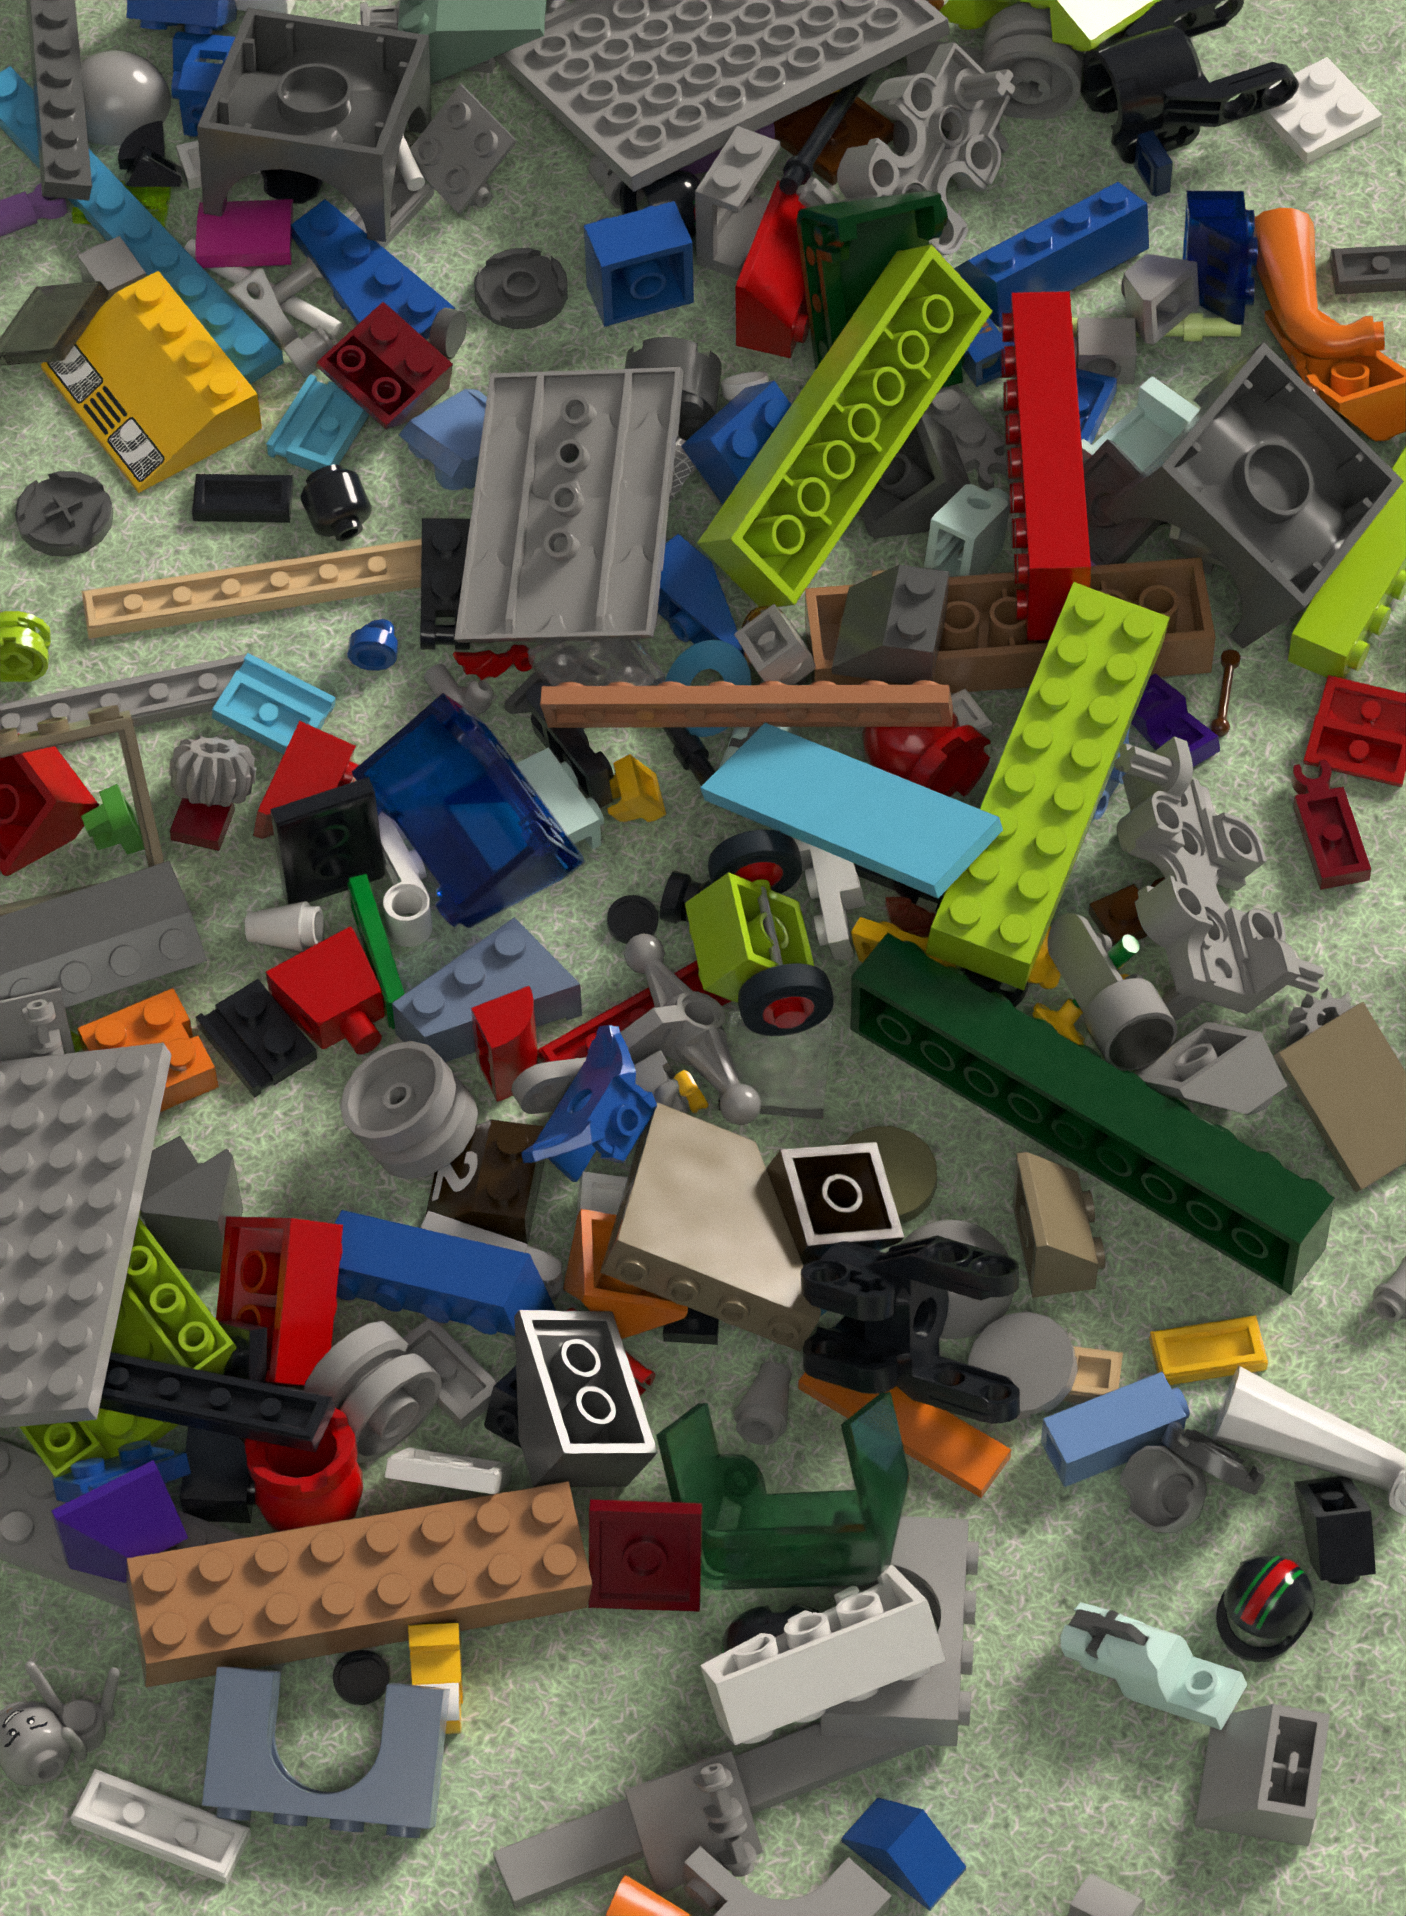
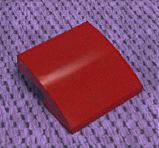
(1360, 731)

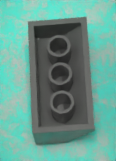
(100, 938)

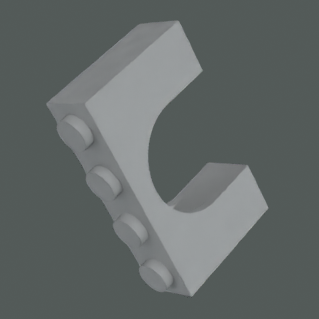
(926, 1710)

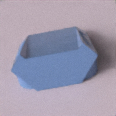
(450, 438)

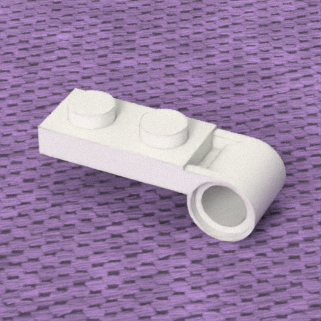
(408, 892)

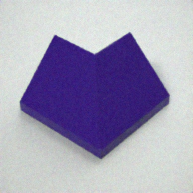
(118, 1522)

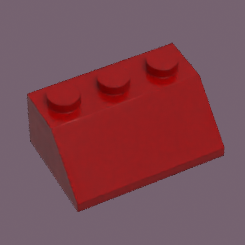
(771, 283)
(284, 1280)

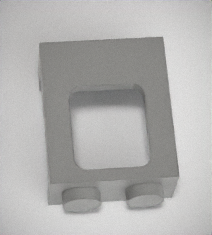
(728, 231)

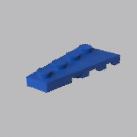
(363, 270)

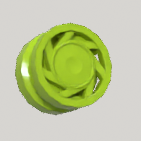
(22, 649)

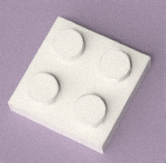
(1322, 112)

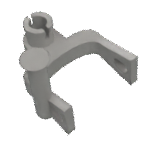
(302, 352)

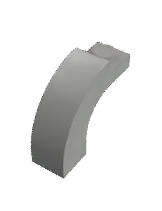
(844, 1893)

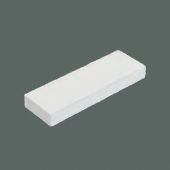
(160, 1826)

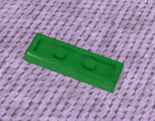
(375, 942)

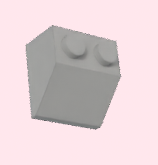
(1218, 1069)

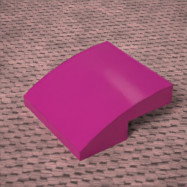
(245, 234)

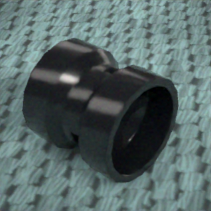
(676, 893)

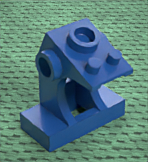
(192, 76)

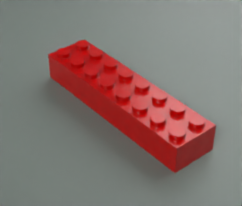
(1045, 457)

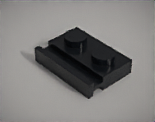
(256, 1037)

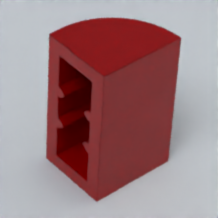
(505, 1039)

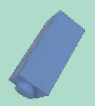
(1111, 1427)

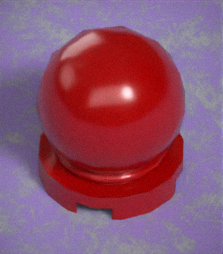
(933, 757)
(304, 1486)

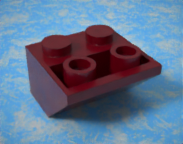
(387, 368)

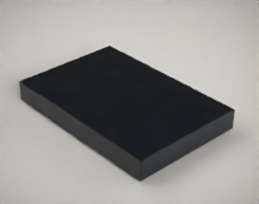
(328, 841)

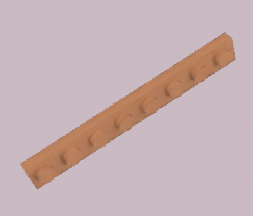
(733, 705)

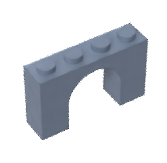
(249, 1775)

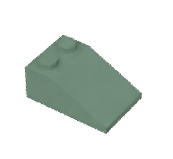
(471, 30)

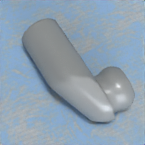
(474, 697)

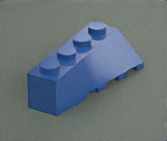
(1061, 249)
(437, 1274)

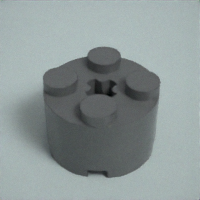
(700, 377)

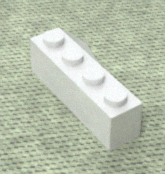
(824, 1659)

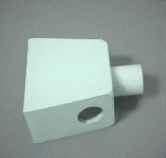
(971, 521)

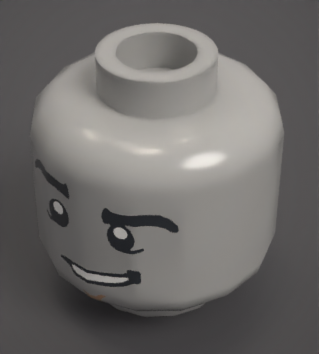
(31, 1743)

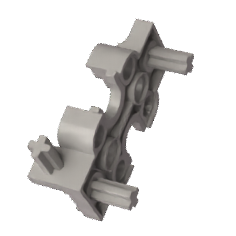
(947, 92)
(1211, 949)

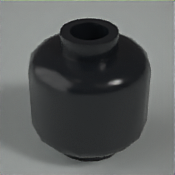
(336, 502)

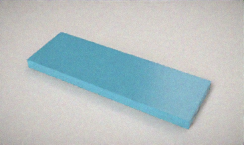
(852, 809)

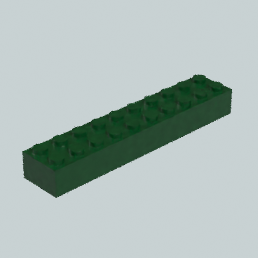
(1091, 1112)

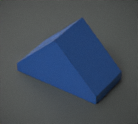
(906, 1850)

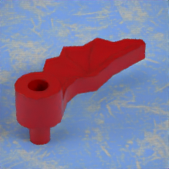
(491, 664)

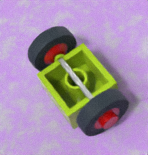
(755, 939)

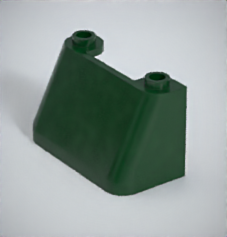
(848, 249)

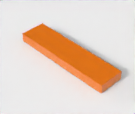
(926, 1434)

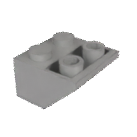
(1264, 1773)

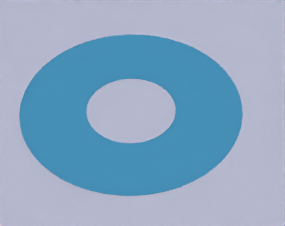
(710, 655)

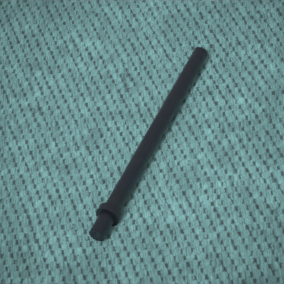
(800, 167)

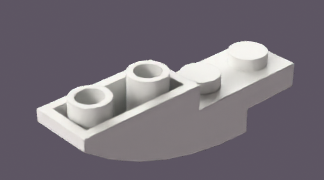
(839, 890)

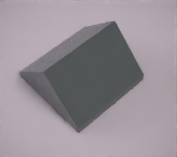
(192, 1213)

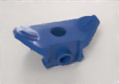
(597, 1112)

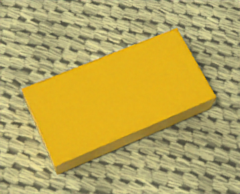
(1208, 1350)

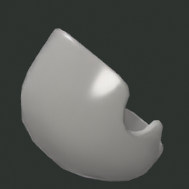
(1163, 1489)

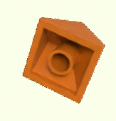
(632, 1307)

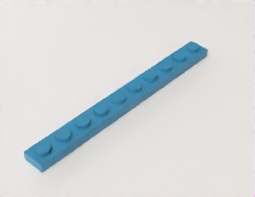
(118, 213)

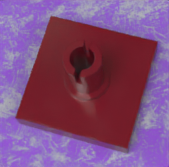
(645, 1555)

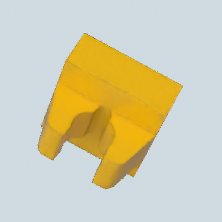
(638, 792)

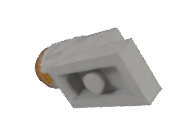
(775, 646)

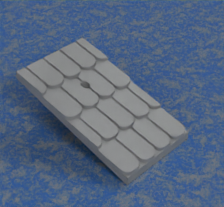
(577, 542)

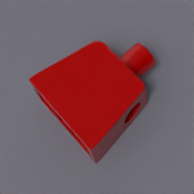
(331, 993)

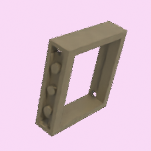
(100, 722)

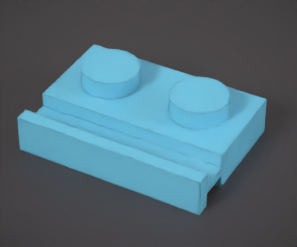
(317, 426)
(270, 703)

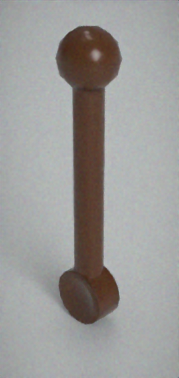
(1229, 660)

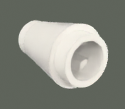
(286, 926)

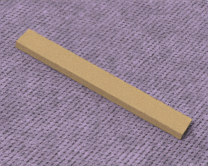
(252, 588)

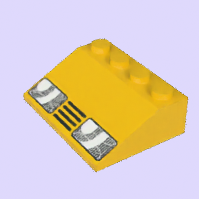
(154, 384)

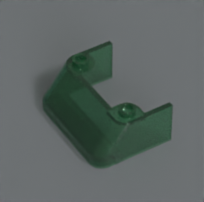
(797, 1536)

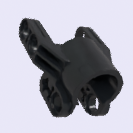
(1160, 80)
(895, 1318)

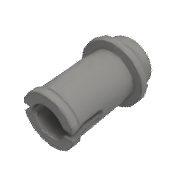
(1392, 1295)

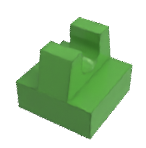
(114, 822)

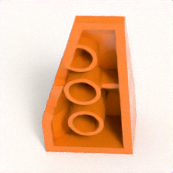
(1358, 388)

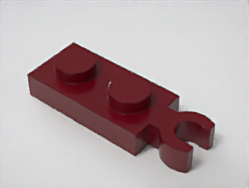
(1329, 829)

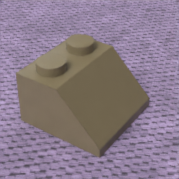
(1055, 1227)

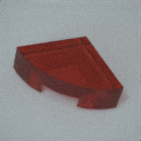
(909, 916)

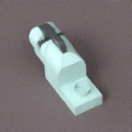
(1152, 1665)

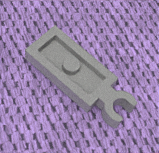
(974, 438)

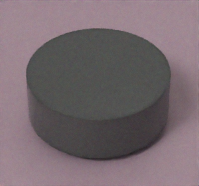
(448, 331)

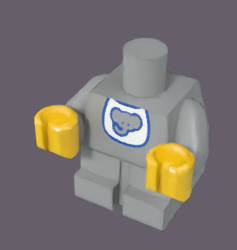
(672, 1090)

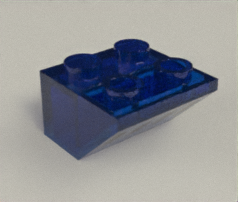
(1225, 249)

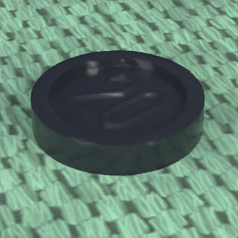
(631, 917)
(360, 1677)

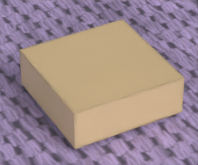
(1096, 1374)

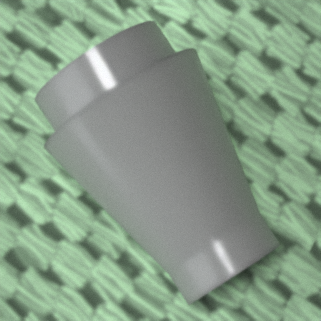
(764, 1408)

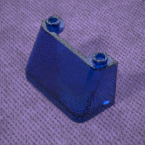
(468, 813)

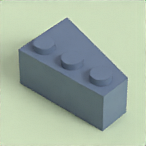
(501, 963)

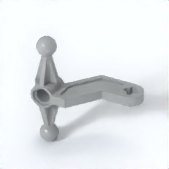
(681, 1025)

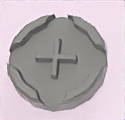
(1033, 1355)

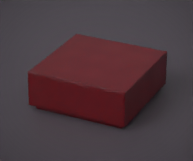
(201, 824)

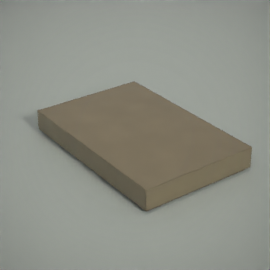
(1352, 1093)

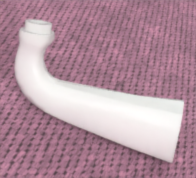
(1282, 1425)

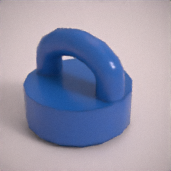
(373, 646)

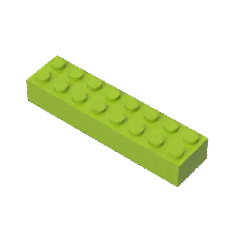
(845, 427)
(1049, 784)

